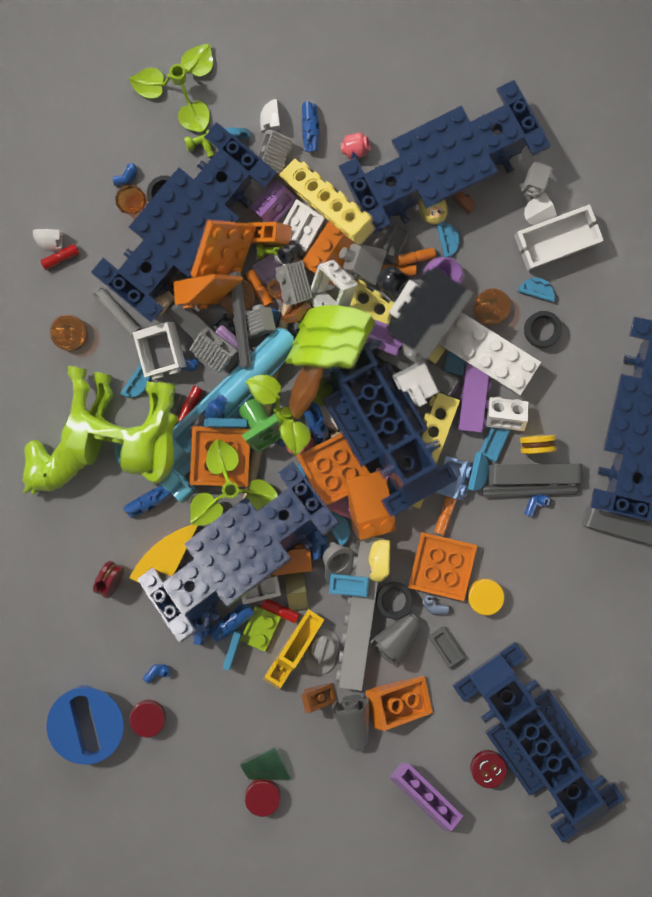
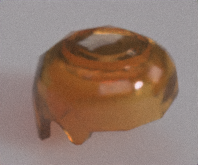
(130, 199)

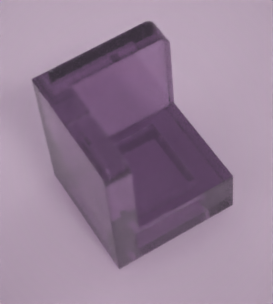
(266, 268)

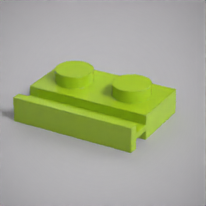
(260, 628)

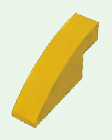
(166, 554)
(293, 649)

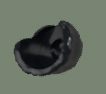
(390, 280)

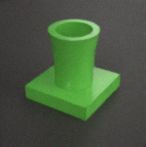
(264, 429)

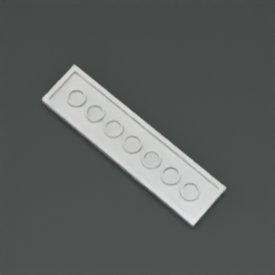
(482, 348)

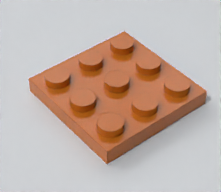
(223, 248)
(202, 440)
(329, 467)
(442, 566)

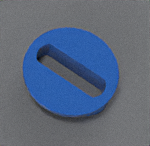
(65, 730)

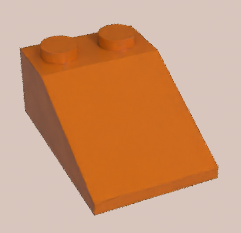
(204, 290)
(365, 505)
(398, 702)

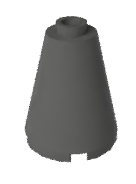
(396, 639)
(353, 720)

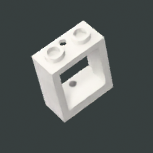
(339, 277)
(145, 355)

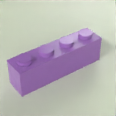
(473, 400)
(426, 796)

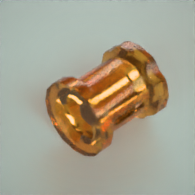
(272, 283)

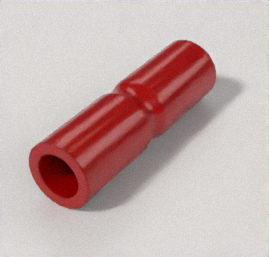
(63, 255)
(191, 402)
(282, 611)

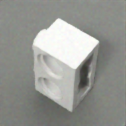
(506, 416)
(266, 589)

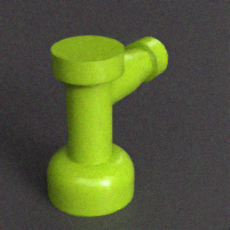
(192, 142)
(262, 251)

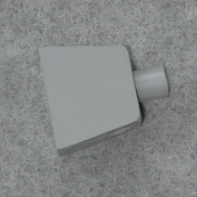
(363, 262)

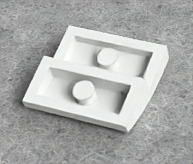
(304, 223)

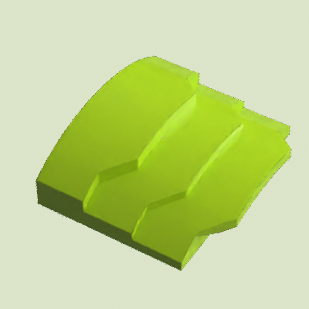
(330, 336)

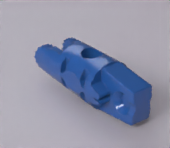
(310, 127)
(215, 407)
(316, 423)
(147, 502)
(319, 542)
(231, 622)
(202, 628)

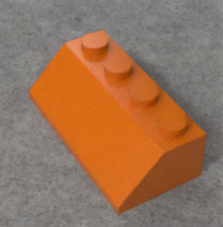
(327, 248)

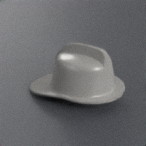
(337, 560)
(322, 652)

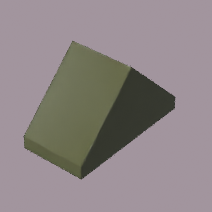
(296, 591)

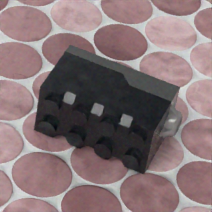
(428, 314)

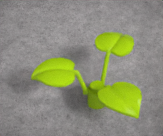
(150, 81)
(296, 434)
(219, 459)

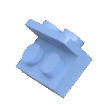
(458, 488)

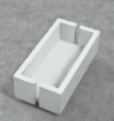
(558, 237)

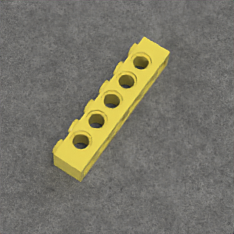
(327, 202)
(375, 298)
(449, 406)

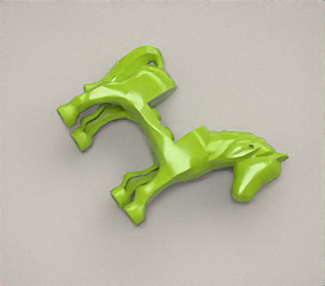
(144, 446)

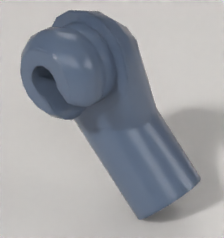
(433, 607)

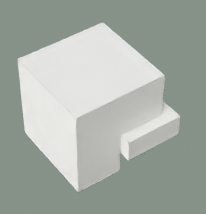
(417, 382)

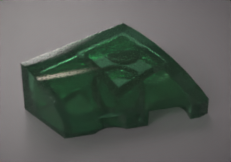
(265, 766)

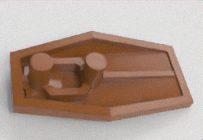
(305, 389)

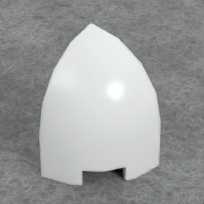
(269, 116)
(539, 210)
(49, 239)

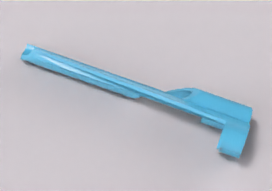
(264, 361)

